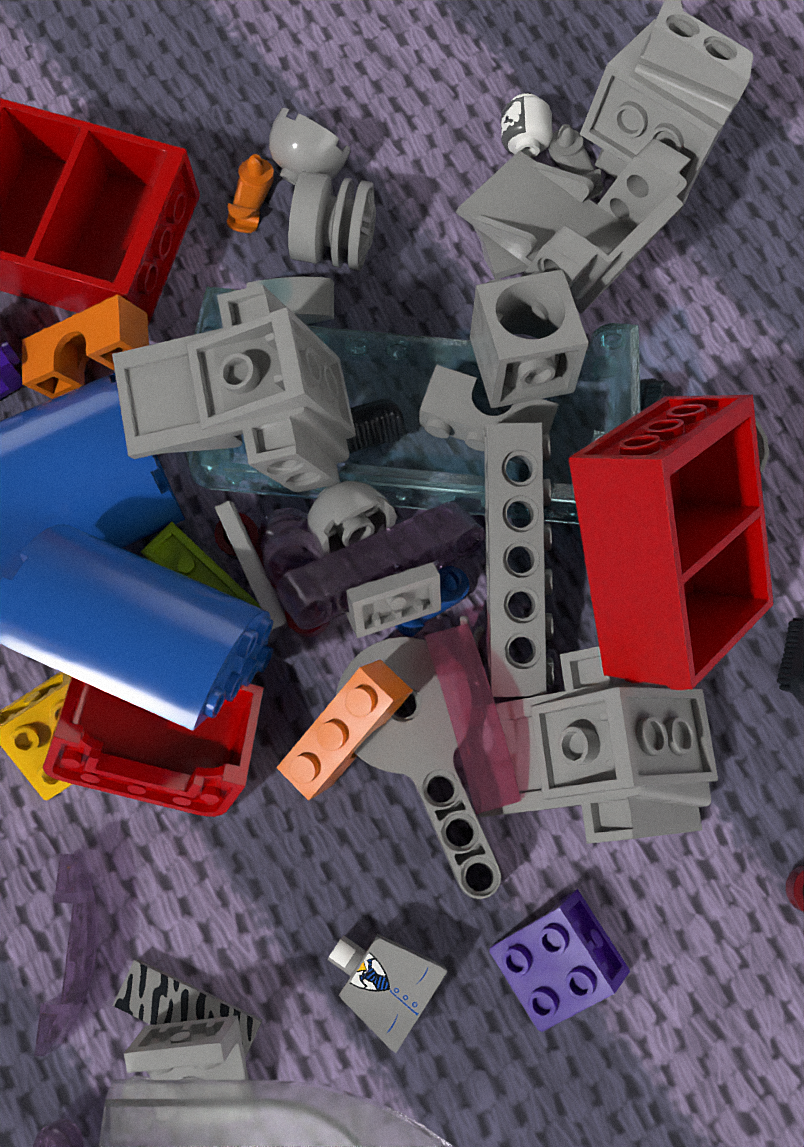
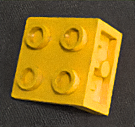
(28, 730)

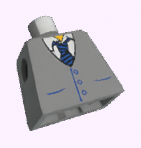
(386, 985)

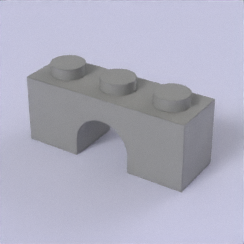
(451, 412)

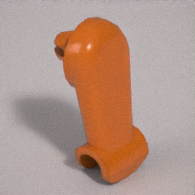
(251, 190)

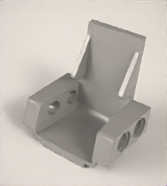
(677, 98)
(553, 226)
(250, 378)
(616, 748)

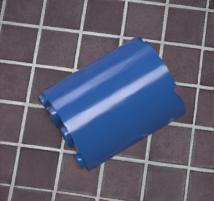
(74, 469)
(132, 626)

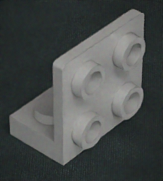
(394, 600)
(189, 1048)

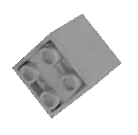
(522, 368)

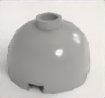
(304, 147)
(347, 515)

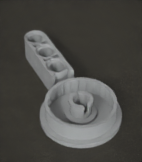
(424, 751)

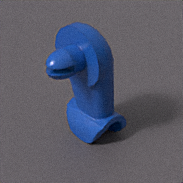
(453, 589)

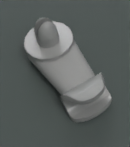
(571, 156)

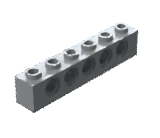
(502, 444)

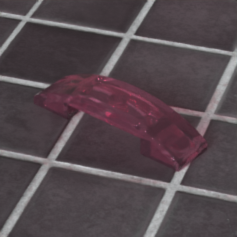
(473, 718)

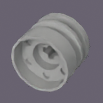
(331, 221)

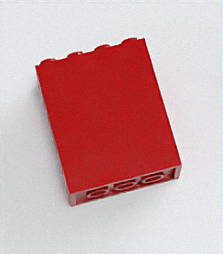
(88, 210)
(674, 537)

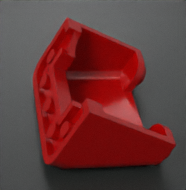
(150, 759)

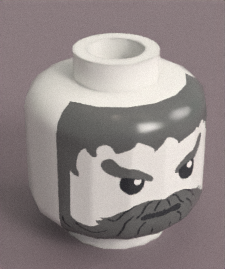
(526, 125)

